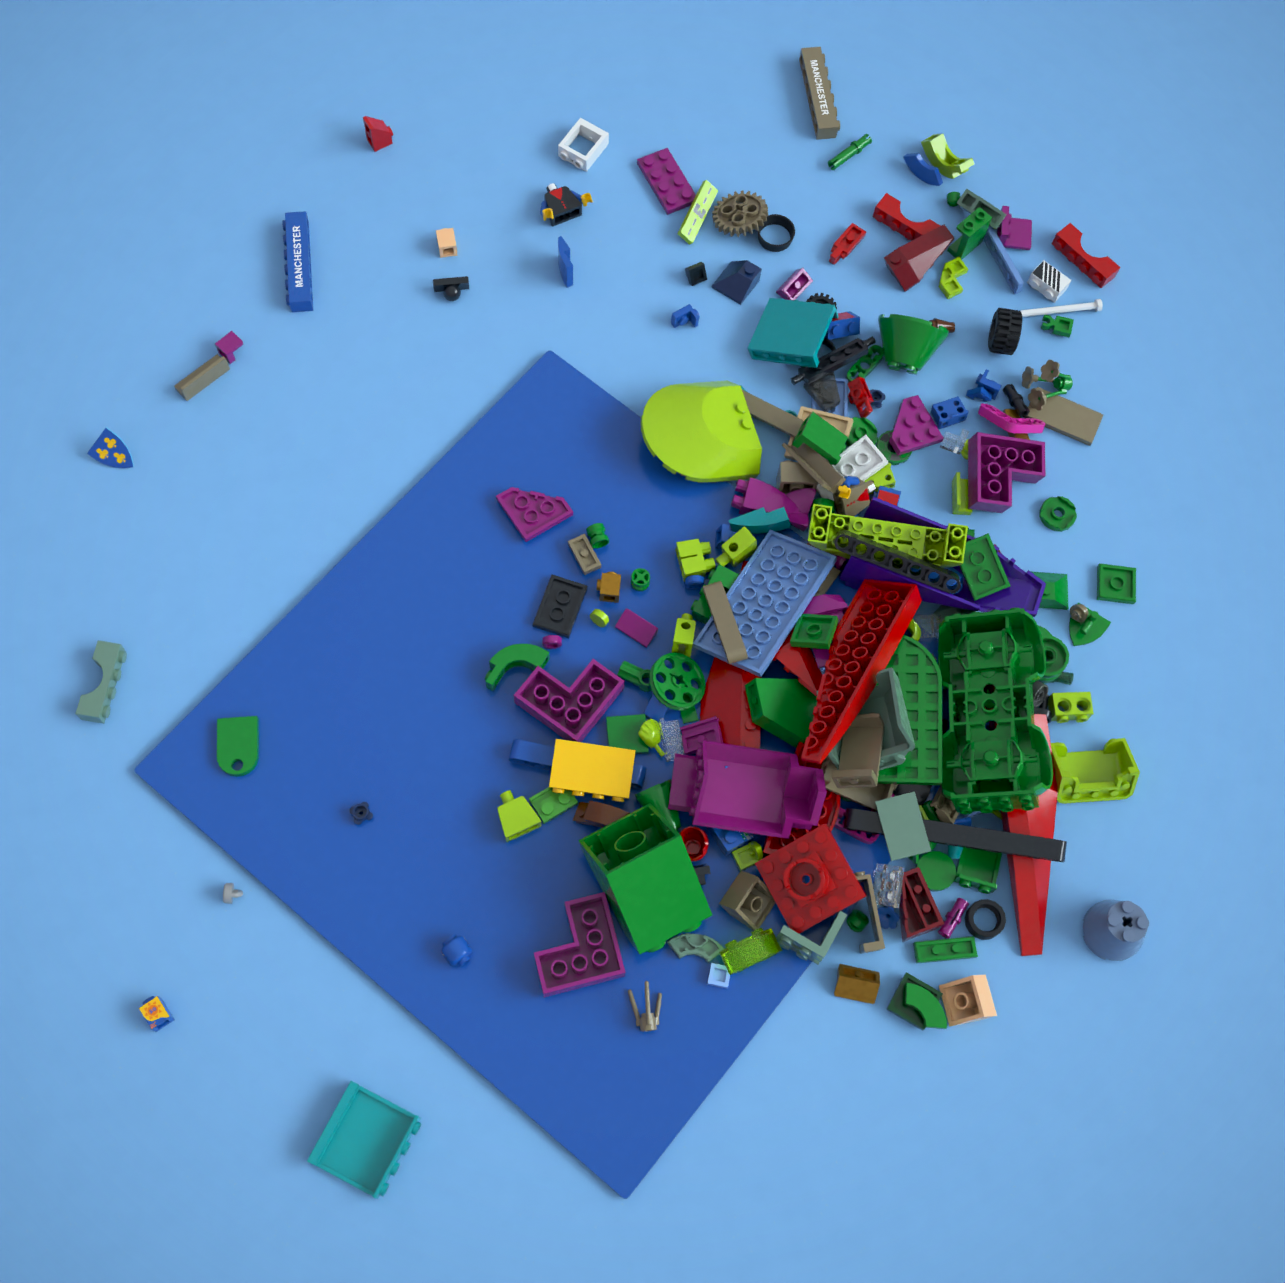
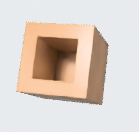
(446, 242)

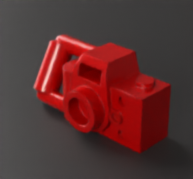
(860, 396)

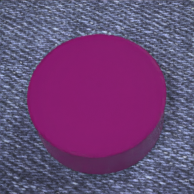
(552, 641)

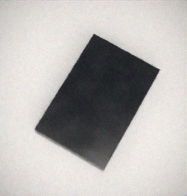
(560, 606)

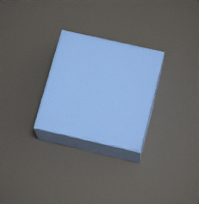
(718, 976)

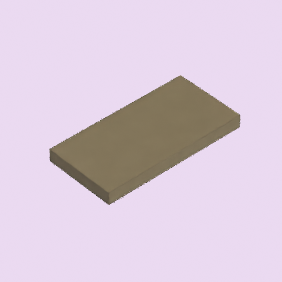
(1068, 418)

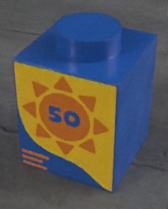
(156, 1013)

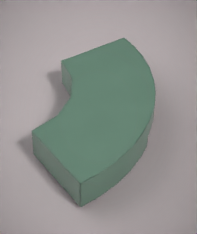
(696, 945)

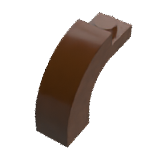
(597, 814)

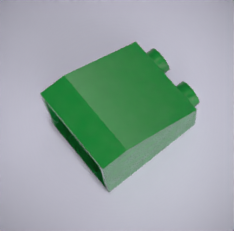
(646, 878)

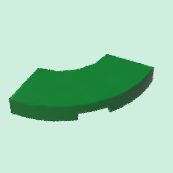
(927, 1006)

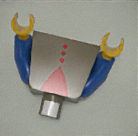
(853, 496)

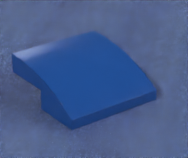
(564, 262)

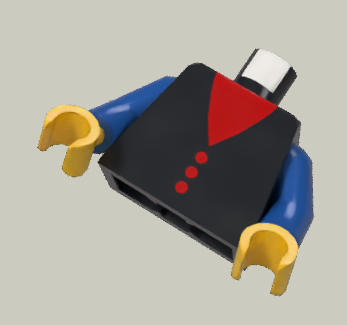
(562, 204)

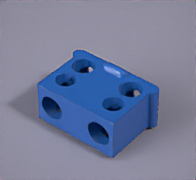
(949, 412)

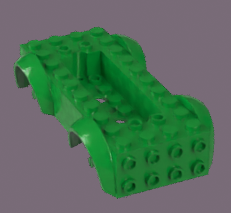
(1013, 762)

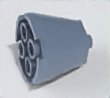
(1108, 936)

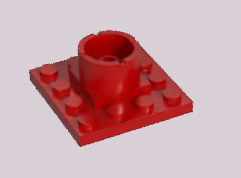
(830, 884)

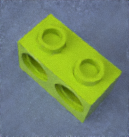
(1069, 702)

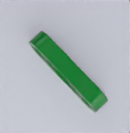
(867, 359)

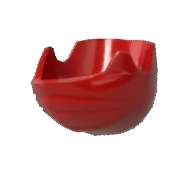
(695, 841)

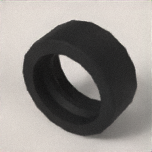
(995, 908)

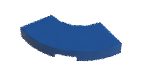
(923, 170)

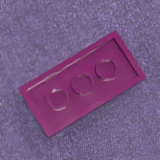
(666, 180)

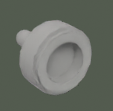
(230, 893)

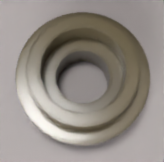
(1079, 612)

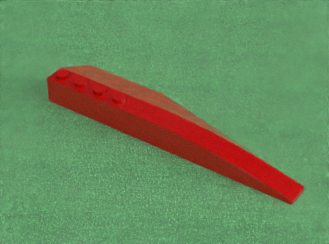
(858, 652)
(728, 701)
(1031, 875)

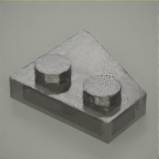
(824, 392)

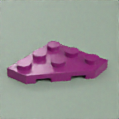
(913, 427)
(533, 511)

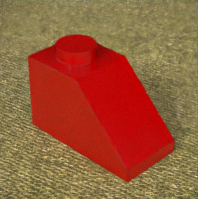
(377, 133)

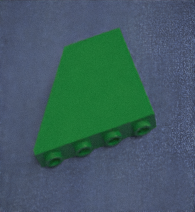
(781, 707)

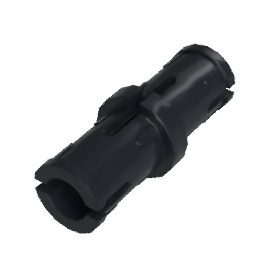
(1016, 400)

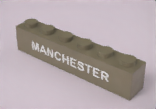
(818, 93)

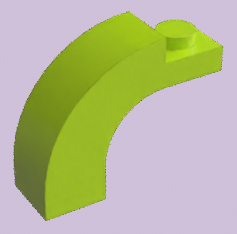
(942, 157)

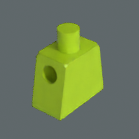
(737, 548)
(684, 635)
(516, 816)

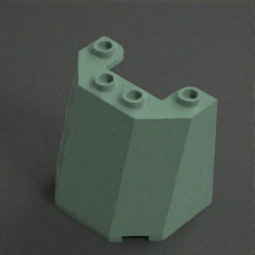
(889, 703)

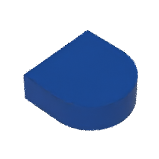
(694, 582)

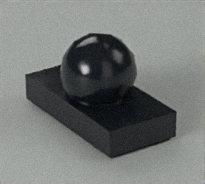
(451, 286)

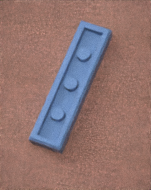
(1003, 261)

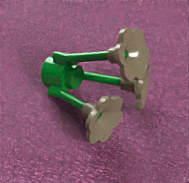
(1049, 372)

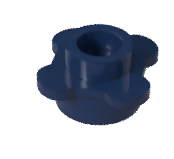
(879, 396)
(363, 807)

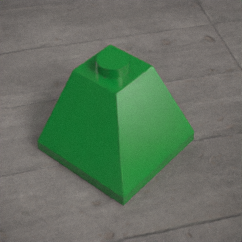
(1055, 592)

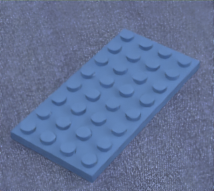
(769, 599)

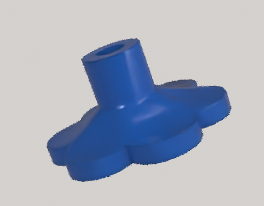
(888, 917)

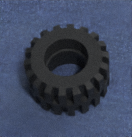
(1005, 331)

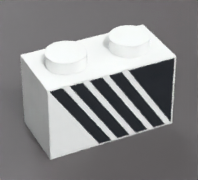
(1048, 281)

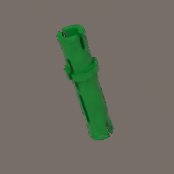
(854, 148)

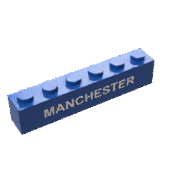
(298, 261)

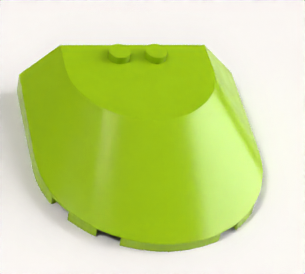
(702, 431)

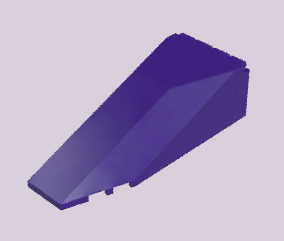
(1024, 589)

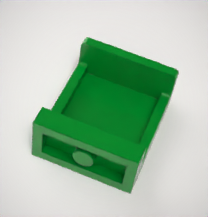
(973, 232)
(821, 437)
(978, 869)

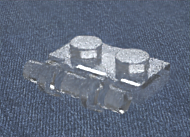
(888, 884)

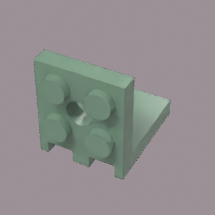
(806, 948)

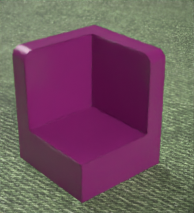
(228, 345)

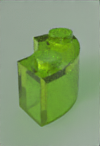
(750, 951)

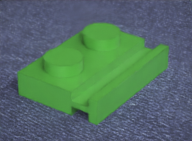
(551, 804)

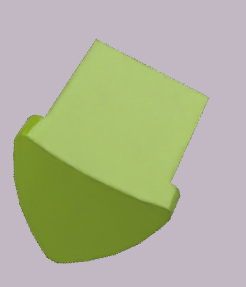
(747, 855)

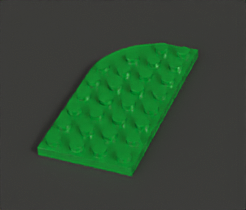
(922, 695)

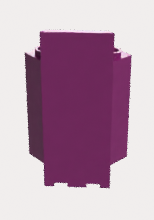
(756, 794)

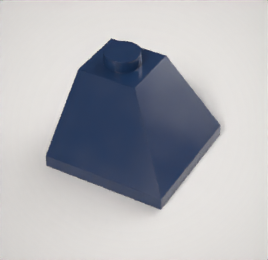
(738, 280)

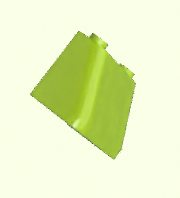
(1095, 774)

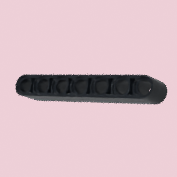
(904, 567)

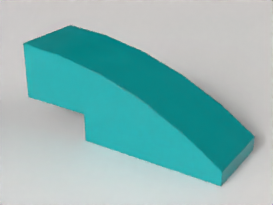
(761, 522)

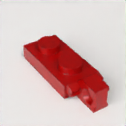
(846, 243)

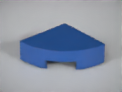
(979, 393)

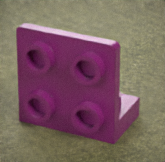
(1015, 232)

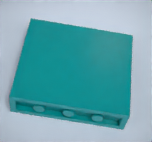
(791, 332)
(365, 1140)

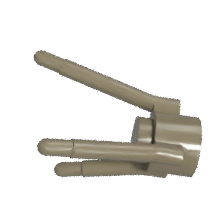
(648, 1021)

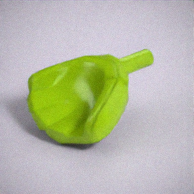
(651, 735)

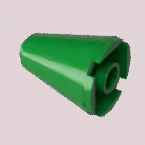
(659, 798)

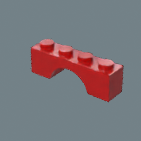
(889, 213)
(1097, 269)

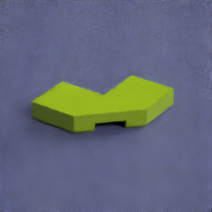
(948, 281)

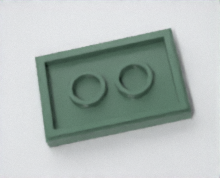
(902, 826)

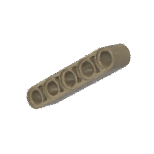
(725, 622)

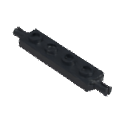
(834, 360)

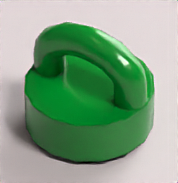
(857, 920)

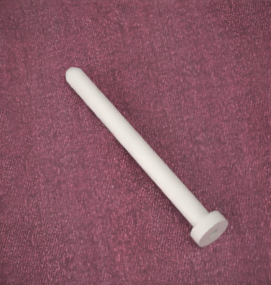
(1097, 305)

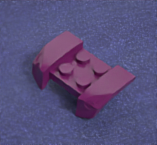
(825, 605)

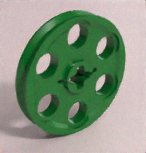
(670, 684)

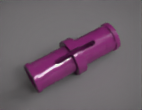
(947, 928)

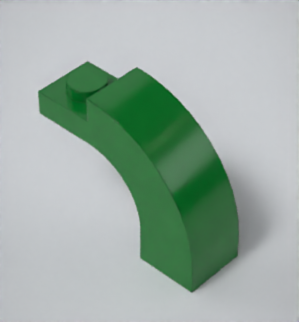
(515, 656)

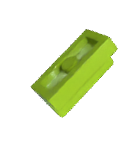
(960, 496)

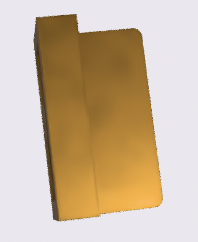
(857, 984)

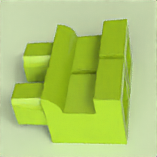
(691, 558)

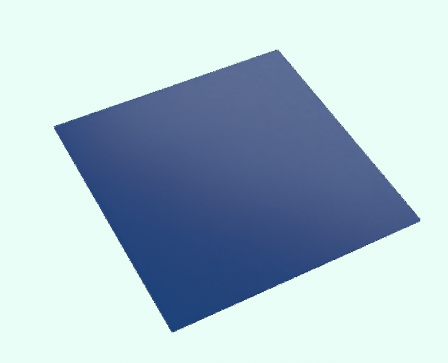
(387, 704)

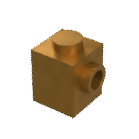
(609, 587)

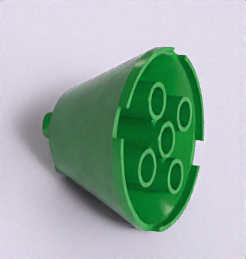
(909, 341)

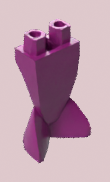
(760, 494)

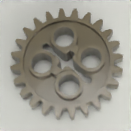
(740, 213)

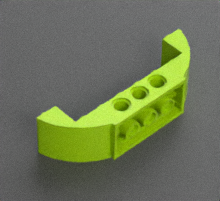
(930, 544)

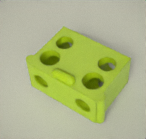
(880, 479)

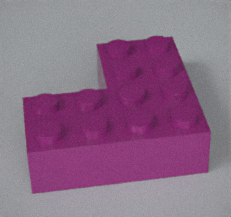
(995, 463)
(574, 709)
(592, 955)

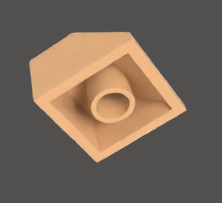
(967, 1000)

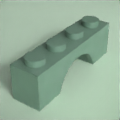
(96, 704)

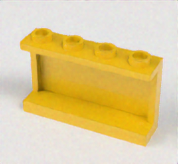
(591, 770)

